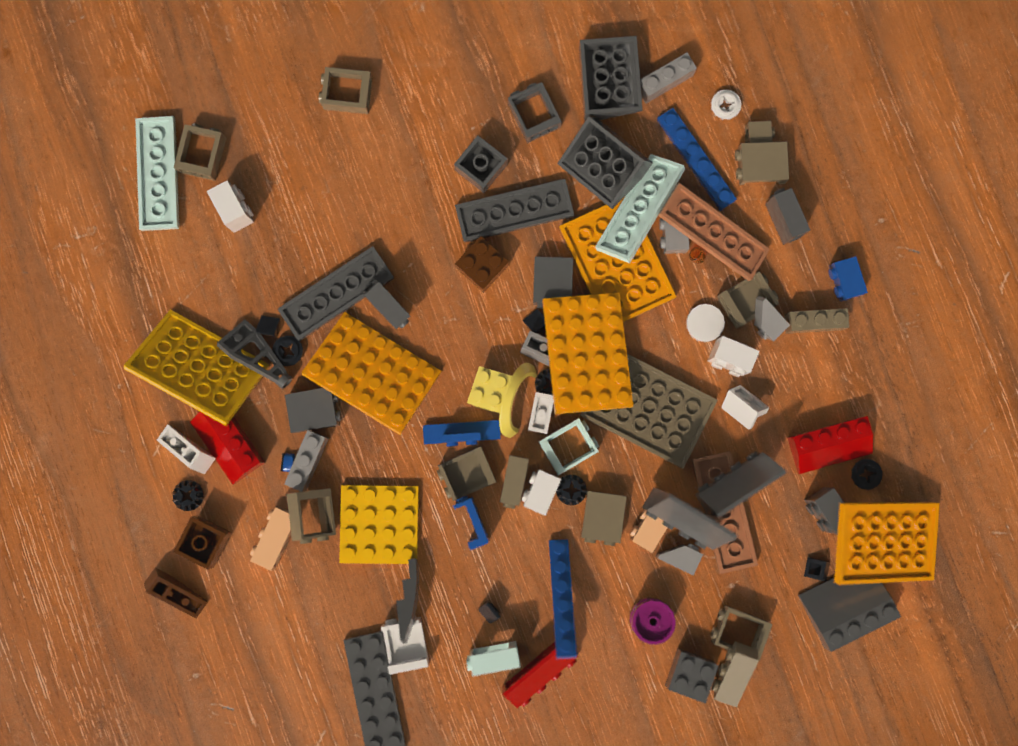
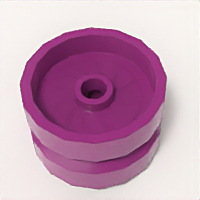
(664, 620)

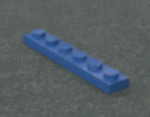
(696, 159)
(562, 599)

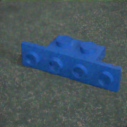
(461, 432)

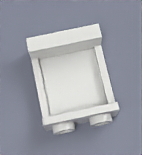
(405, 656)

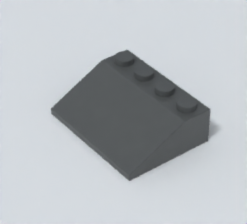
(610, 77)
(604, 162)
(739, 483)
(687, 520)
(847, 611)

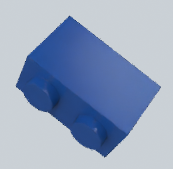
(847, 279)

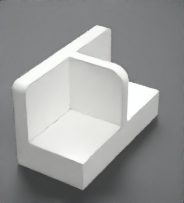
(744, 406)
(541, 413)

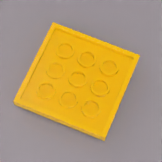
(378, 524)

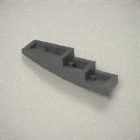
(407, 607)

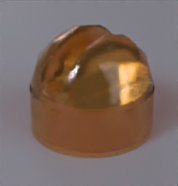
(697, 255)

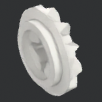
(729, 97)

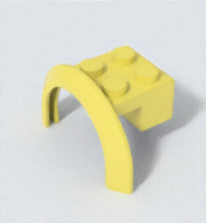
(496, 393)

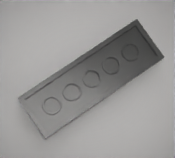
(514, 210)
(334, 294)
(374, 690)

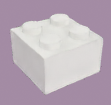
(230, 207)
(732, 356)
(540, 492)

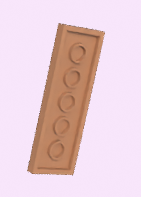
(713, 232)
(739, 552)

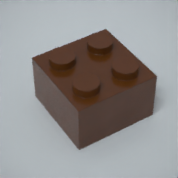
(482, 264)
(202, 542)

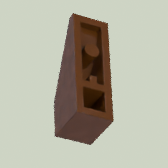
(174, 593)

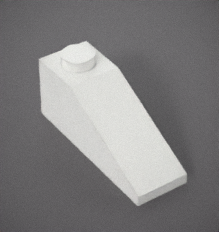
(186, 450)

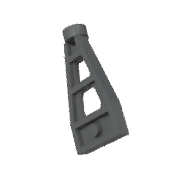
(242, 335)

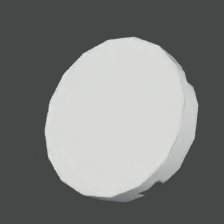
(705, 323)

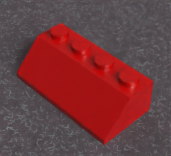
(832, 444)
(228, 445)
(535, 676)

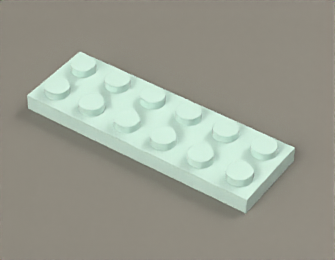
(156, 173)
(640, 209)

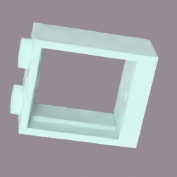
(591, 442)
(493, 658)

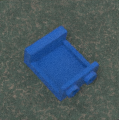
(482, 538)

